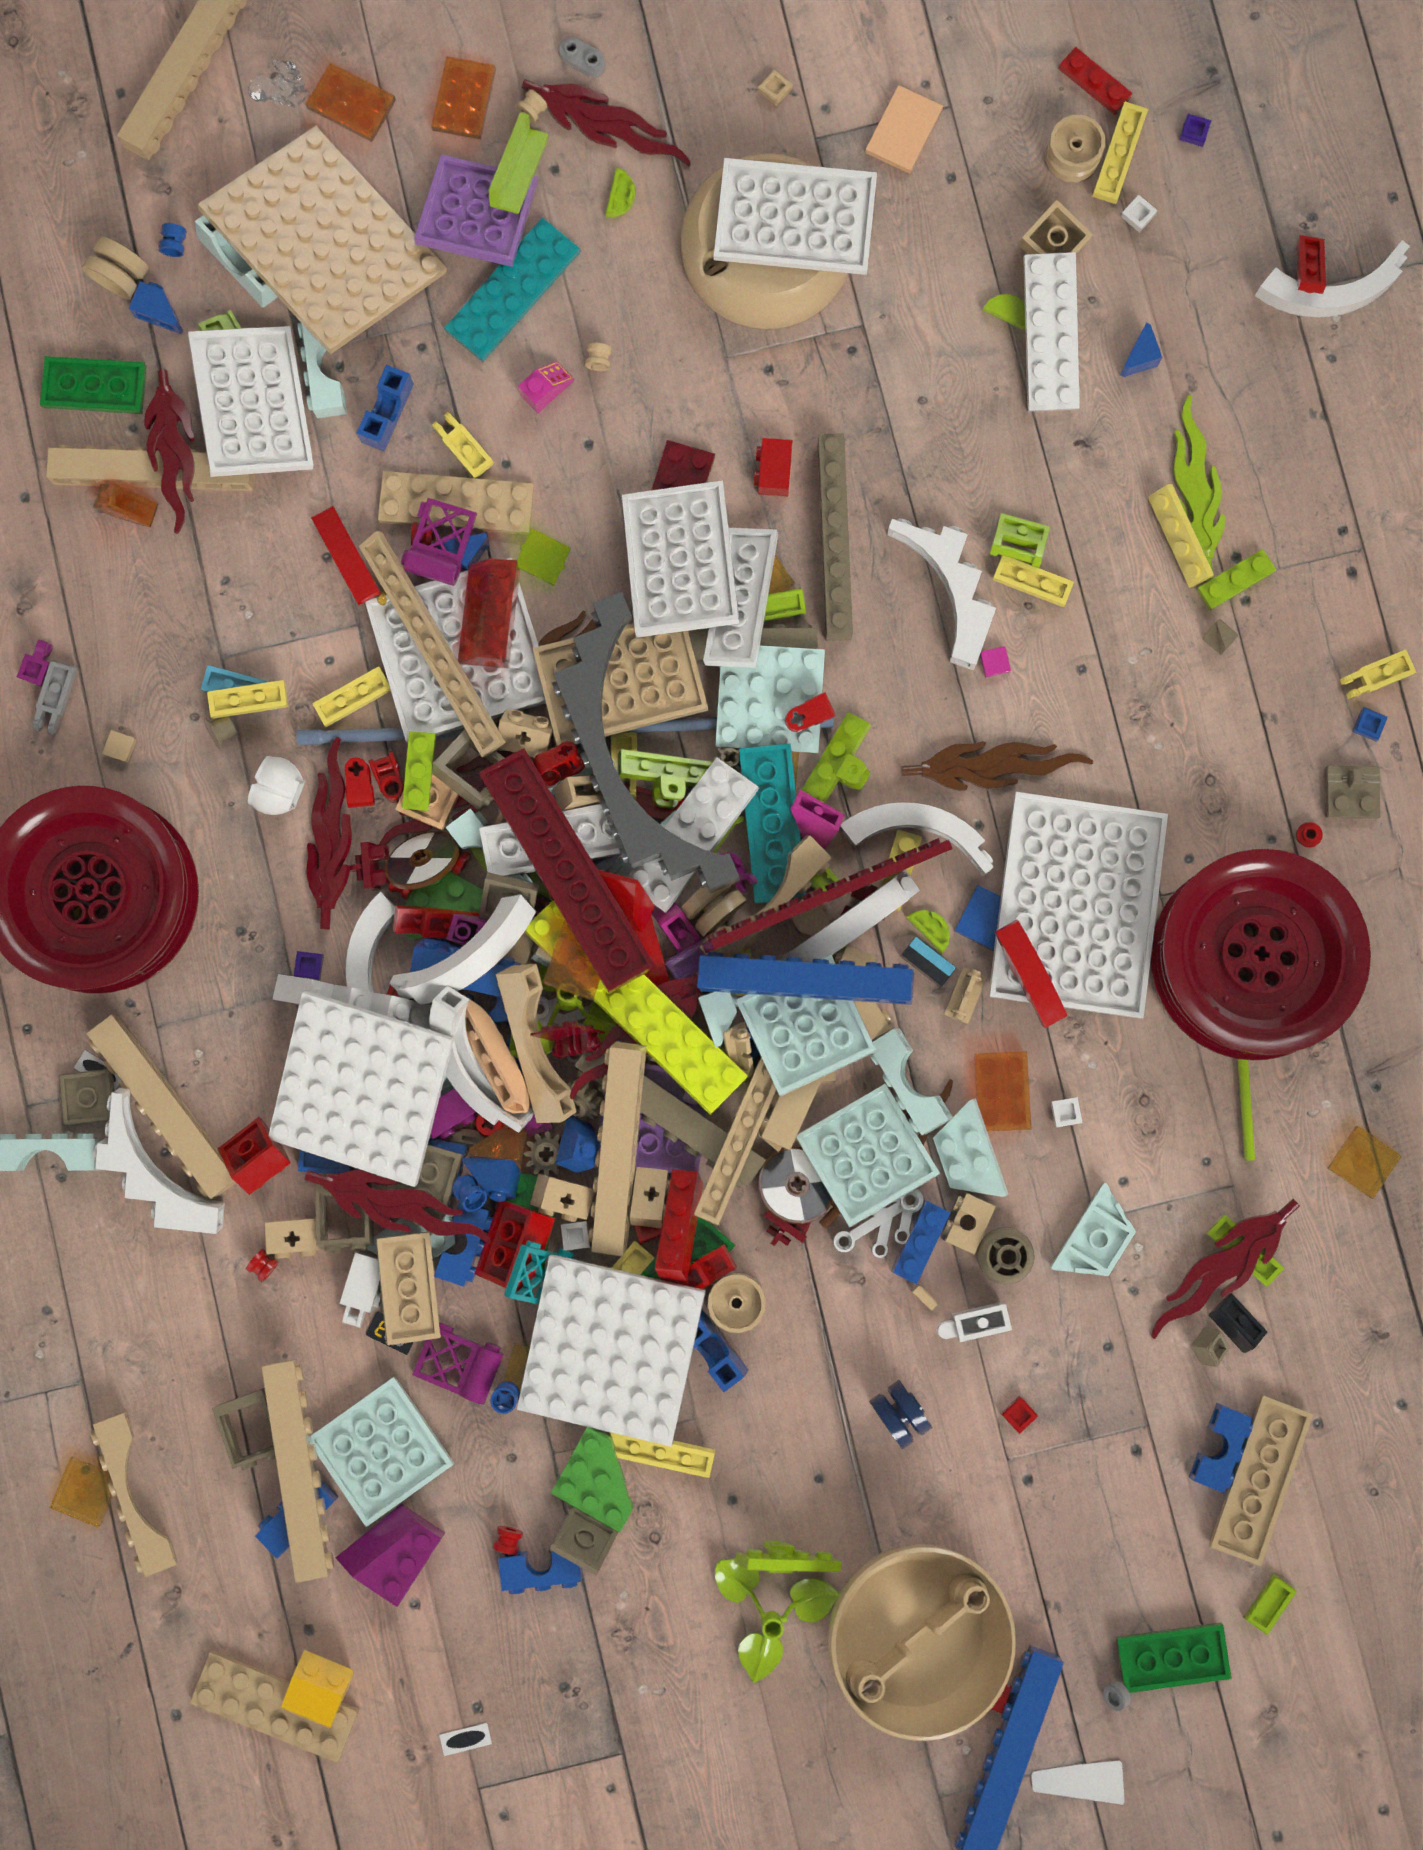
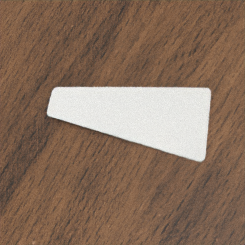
(1085, 1781)

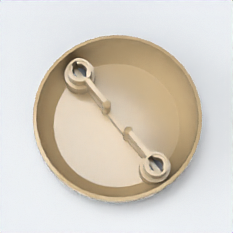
(743, 291)
(921, 1641)

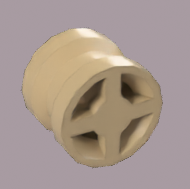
(532, 105)
(598, 357)

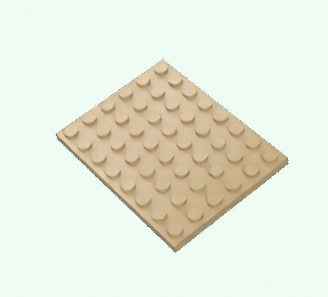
(322, 239)

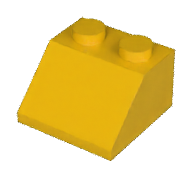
(317, 1689)

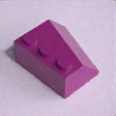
(392, 1553)

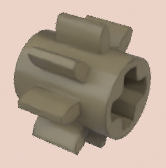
(727, 755)

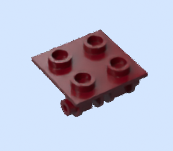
(570, 1038)

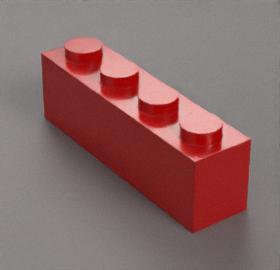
(679, 1226)

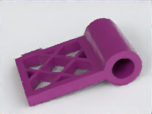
(429, 560)
(479, 1368)

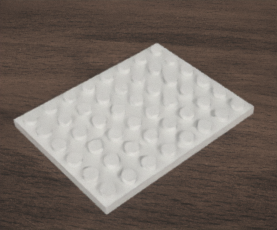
(1086, 897)

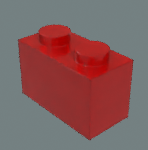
(774, 467)

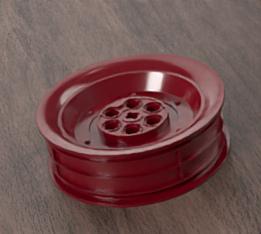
(143, 922)
(1316, 929)

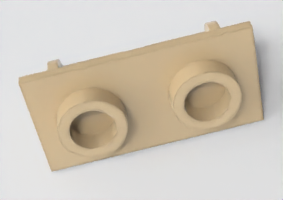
(965, 995)
(739, 1048)

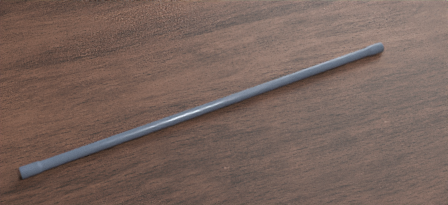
(318, 736)

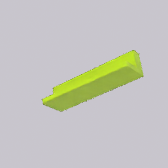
(517, 166)

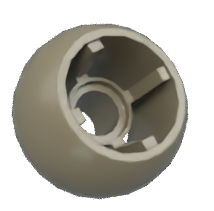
(1021, 1241)

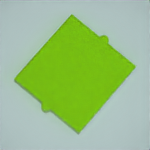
(542, 556)

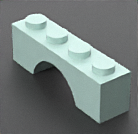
(233, 262)
(326, 395)
(467, 834)
(925, 1111)
(74, 1152)

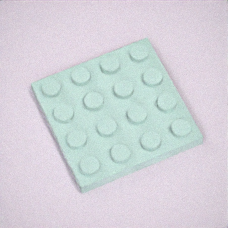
(758, 699)
(804, 1036)
(867, 1155)
(380, 1451)

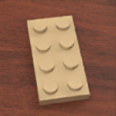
(408, 1288)

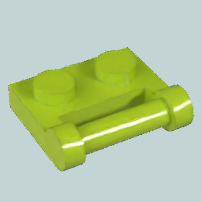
(1021, 533)

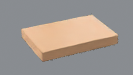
(904, 129)

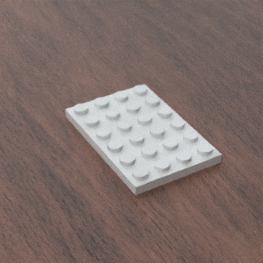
(795, 216)
(250, 401)
(680, 559)

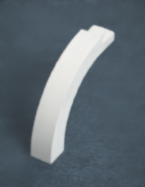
(1283, 293)
(920, 817)
(856, 920)
(364, 942)
(474, 958)
(463, 1069)

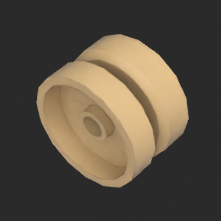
(1075, 148)
(115, 267)
(714, 905)
(750, 1310)

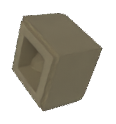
(1220, 636)
(1210, 1347)

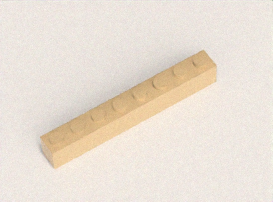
(177, 75)
(130, 469)
(162, 1105)
(792, 1107)
(618, 1148)
(296, 1470)

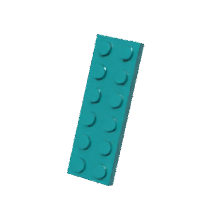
(512, 290)
(769, 816)

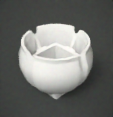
(276, 786)

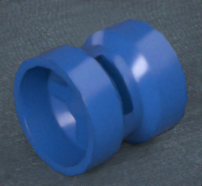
(172, 240)
(469, 1193)
(501, 1401)

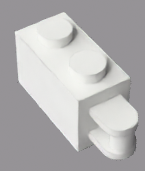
(361, 1288)
(976, 1323)

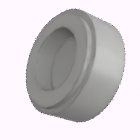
(1116, 1696)

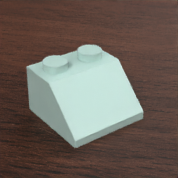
(719, 1013)

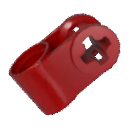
(813, 711)
(557, 764)
(388, 773)
(358, 788)

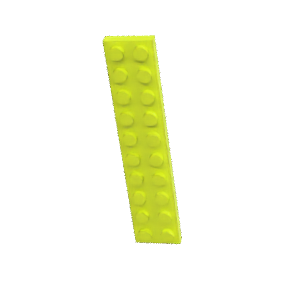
(658, 1024)

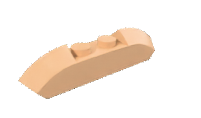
(496, 1059)

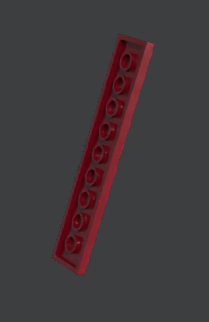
(567, 871)
(832, 892)

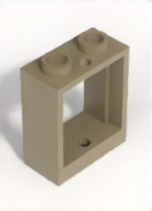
(449, 757)
(334, 1245)
(227, 1433)

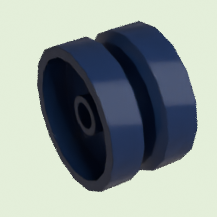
(902, 1413)

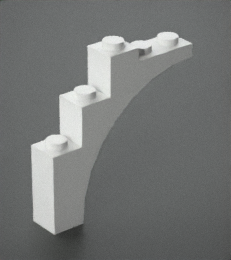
(960, 580)
(290, 989)
(123, 1152)

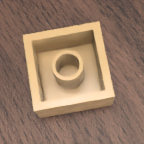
(1055, 233)

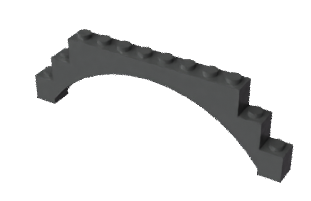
(583, 693)

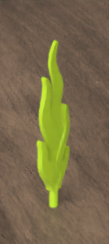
(1195, 488)

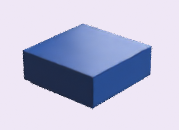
(1370, 724)

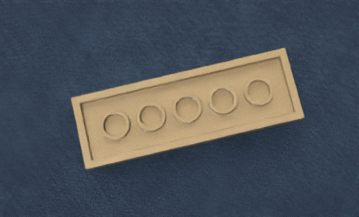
(498, 504)
(1261, 1480)
(255, 1701)

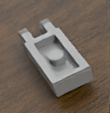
(54, 695)

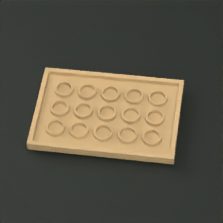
(644, 682)

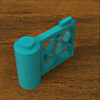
(521, 1272)

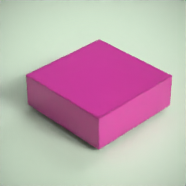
(995, 661)

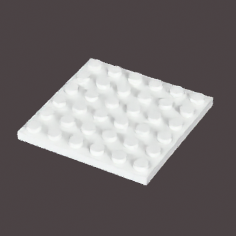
(414, 688)
(360, 1088)
(611, 1350)

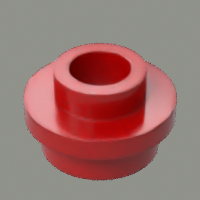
(1304, 840)

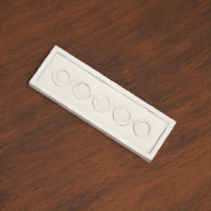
(1051, 331)
(752, 566)
(700, 821)
(507, 858)

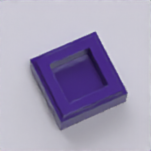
(1195, 130)
(308, 965)

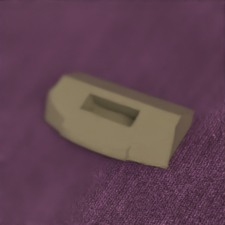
(467, 1137)

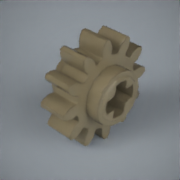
(586, 1101)
(539, 1147)

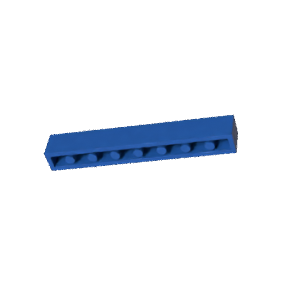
(806, 979)
(1011, 1751)

